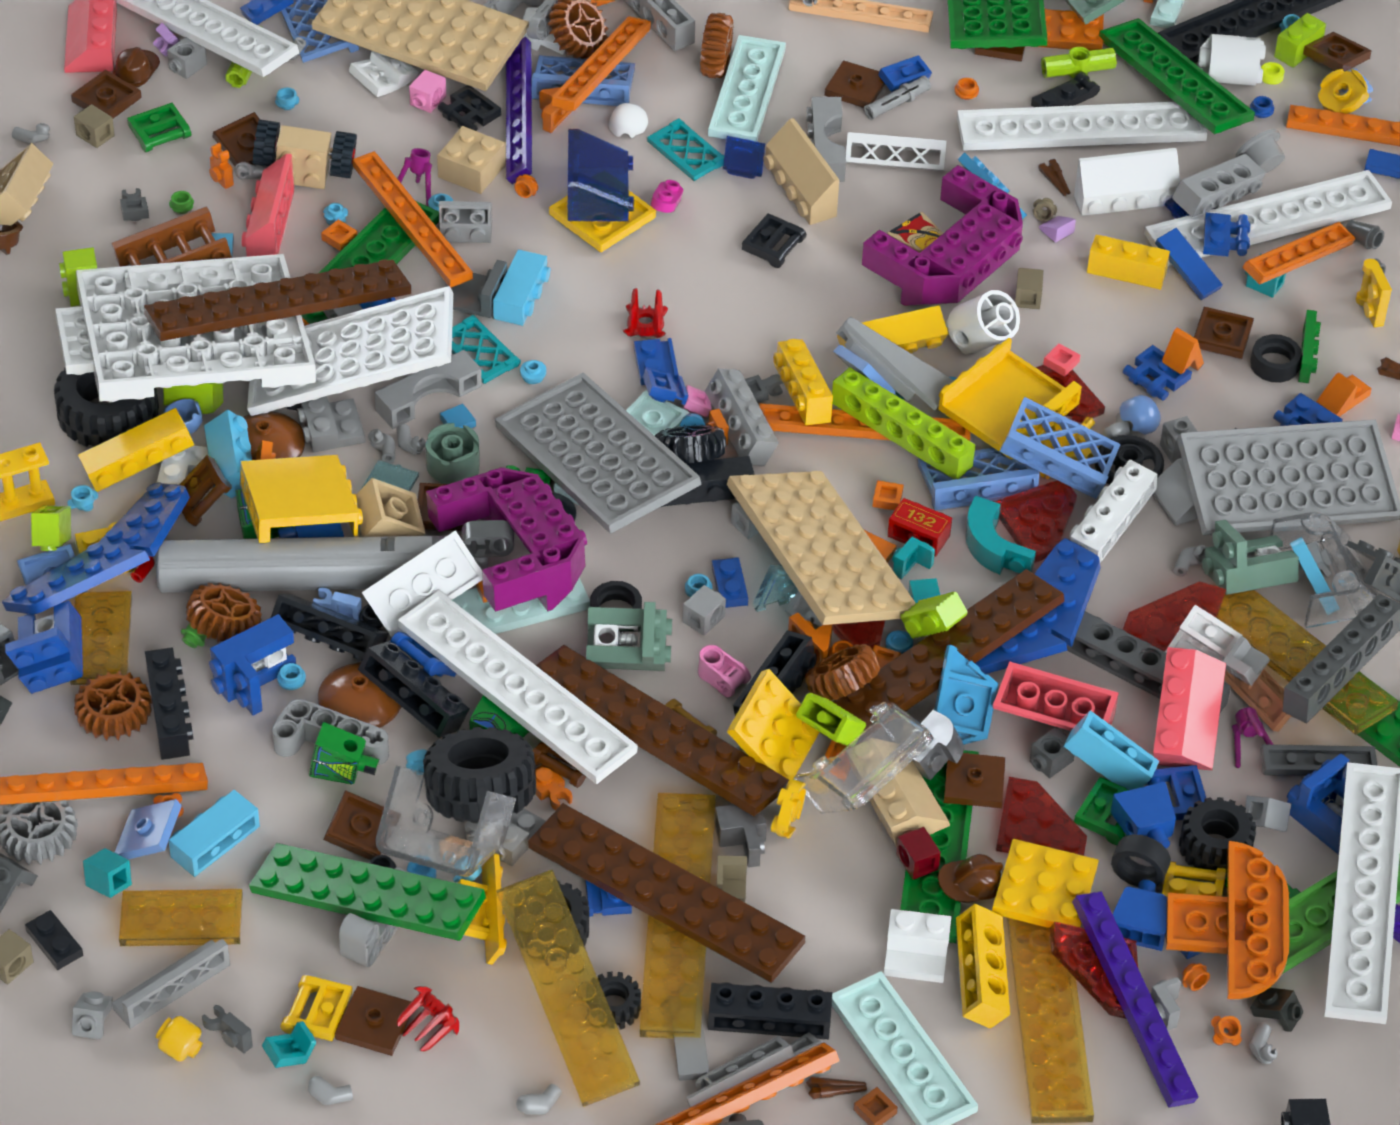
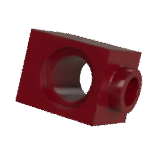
(918, 853)

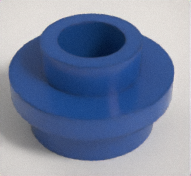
(1262, 107)

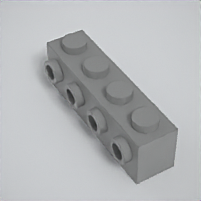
(746, 422)

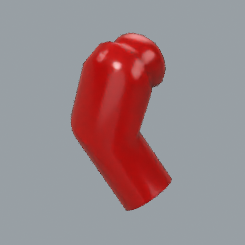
(143, 570)

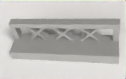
(172, 982)

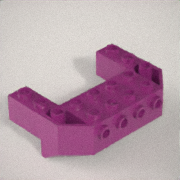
(962, 254)
(537, 520)

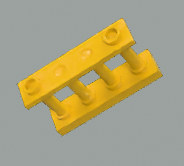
(28, 497)

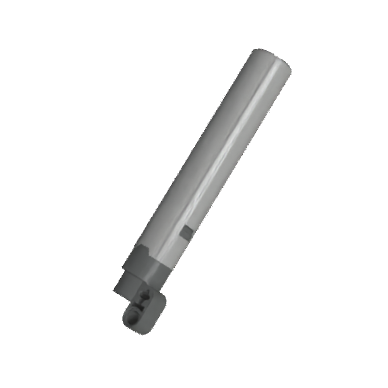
(310, 562)

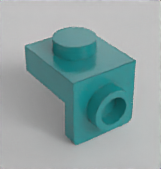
(911, 553)
(290, 1048)

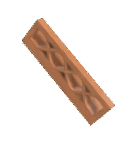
(1264, 696)

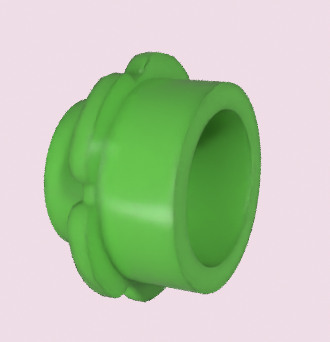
(181, 202)
(191, 637)

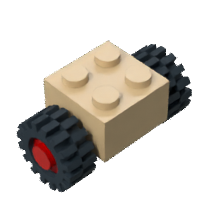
(309, 152)

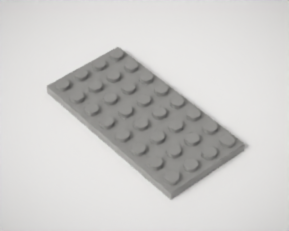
(597, 452)
(1289, 471)

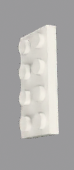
(441, 567)

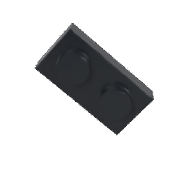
(54, 940)

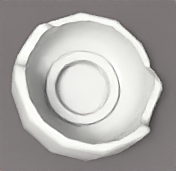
(628, 119)

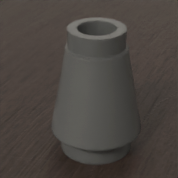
(1366, 234)

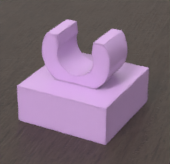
(166, 41)

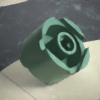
(452, 453)

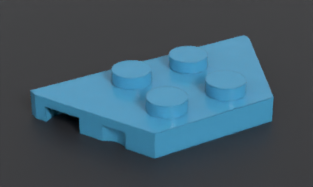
(978, 168)
(966, 696)

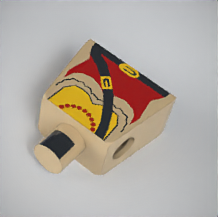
(916, 232)

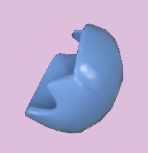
(189, 412)
(1142, 413)

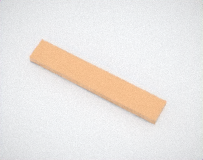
(869, 12)

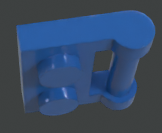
(431, 664)
(1185, 786)

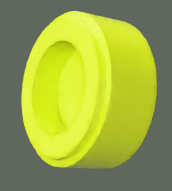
(1272, 73)

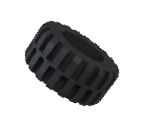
(95, 422)
(474, 762)

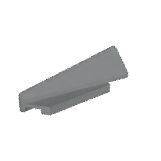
(897, 366)
(750, 1065)

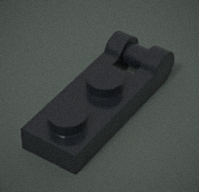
(1068, 93)

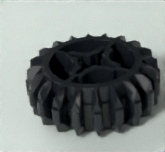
(694, 442)

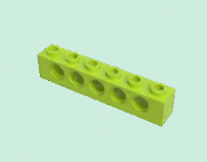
(903, 424)

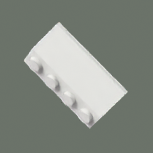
(1126, 181)

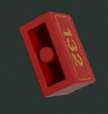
(920, 522)

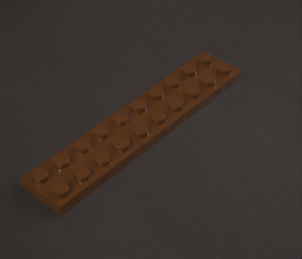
(276, 299)
(980, 632)
(666, 733)
(667, 892)

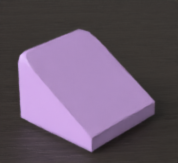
(1058, 228)

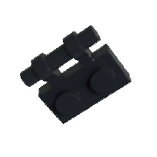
(473, 104)

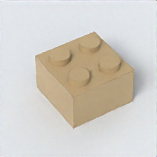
(471, 159)
(389, 511)

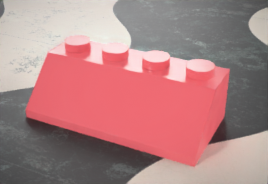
(91, 36)
(270, 209)
(1052, 697)
(1189, 709)

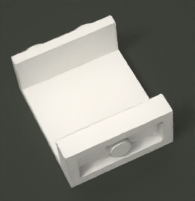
(917, 945)

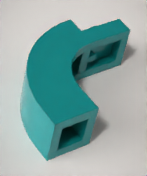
(990, 548)

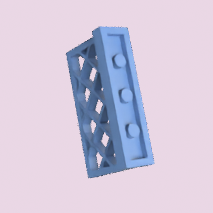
(322, 47)
(609, 92)
(1054, 461)
(995, 486)

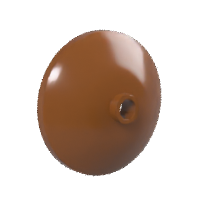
(276, 428)
(356, 696)

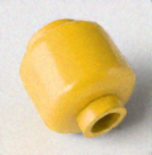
(179, 1038)

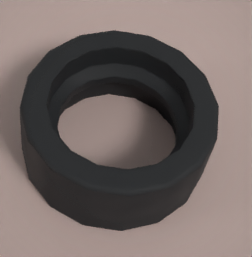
(1276, 344)
(616, 591)
(1143, 848)

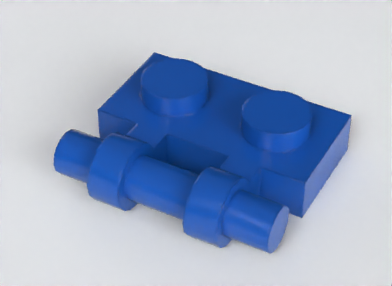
(1217, 234)
(1151, 363)
(1304, 411)

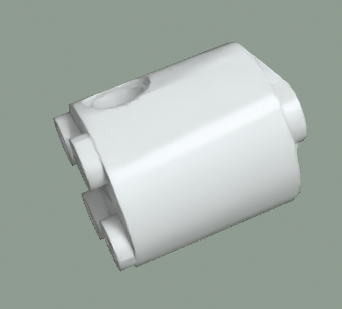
(1232, 59)
(983, 321)

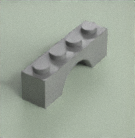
(825, 121)
(398, 400)

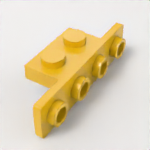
(489, 919)

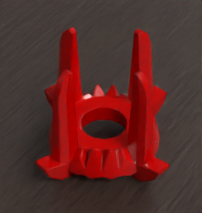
(656, 314)
(433, 1007)

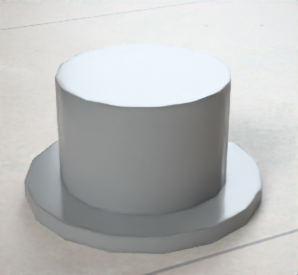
(1264, 150)

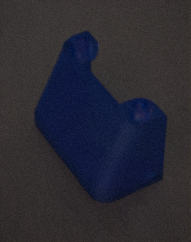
(597, 179)

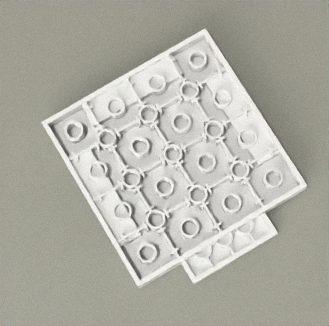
(128, 358)

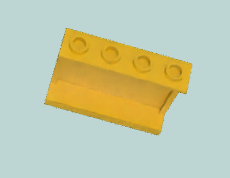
(992, 392)
(298, 493)

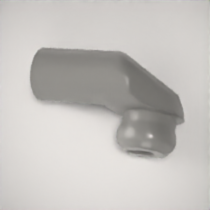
(248, 171)
(1189, 557)

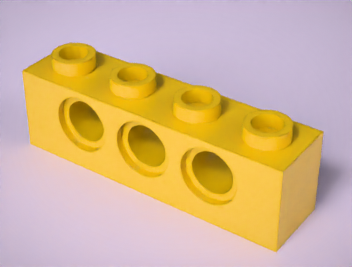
(982, 966)

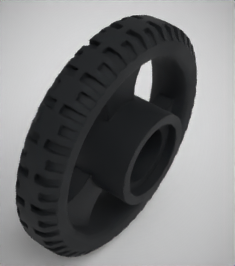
(1135, 449)

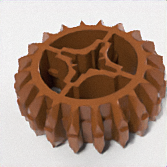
(577, 27)
(716, 45)
(221, 611)
(843, 672)
(111, 698)

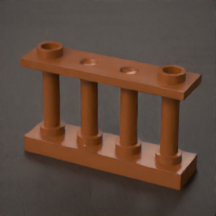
(172, 234)

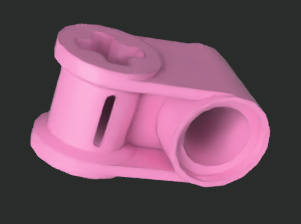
(721, 670)

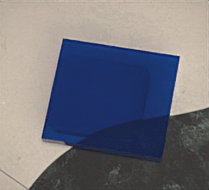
(743, 157)

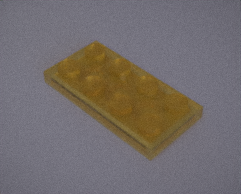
(104, 632)
(180, 917)

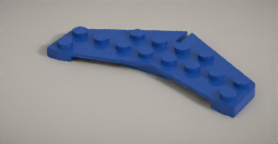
(121, 549)
(1073, 573)

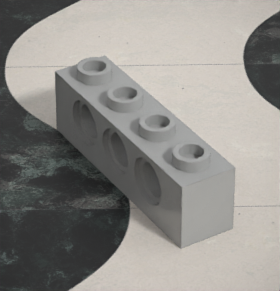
(667, 20)
(1219, 185)

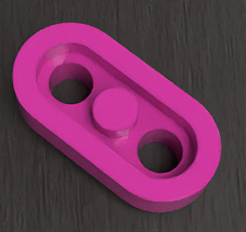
(667, 196)

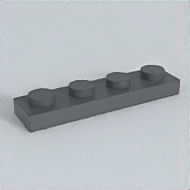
(1305, 759)

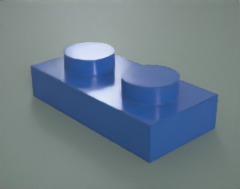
(260, 10)
(904, 72)
(730, 581)

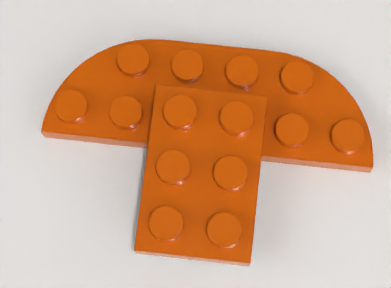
(1245, 925)

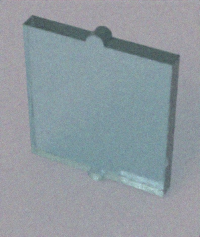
(393, 475)

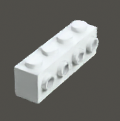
(1115, 509)

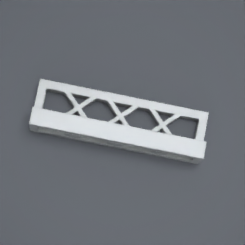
(899, 143)

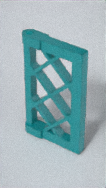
(684, 163)
(498, 367)

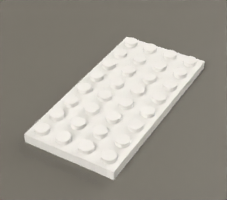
(368, 349)

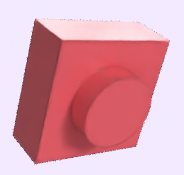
(1061, 359)

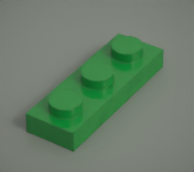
(1309, 346)

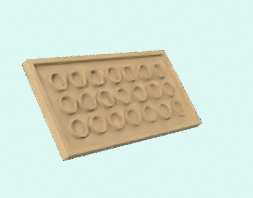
(436, 35)
(821, 547)

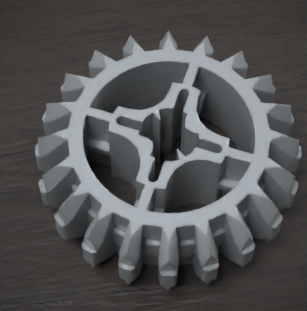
(37, 830)

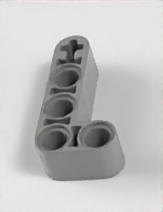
(303, 721)
(364, 939)

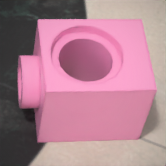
(427, 91)

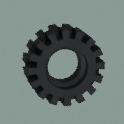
(626, 989)

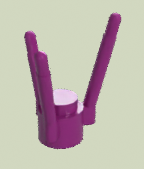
(419, 164)
(1249, 725)

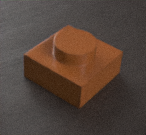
(875, 1107)

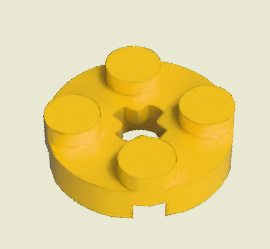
(1350, 101)
(791, 805)

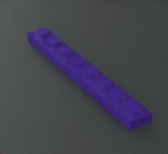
(519, 112)
(1135, 1000)

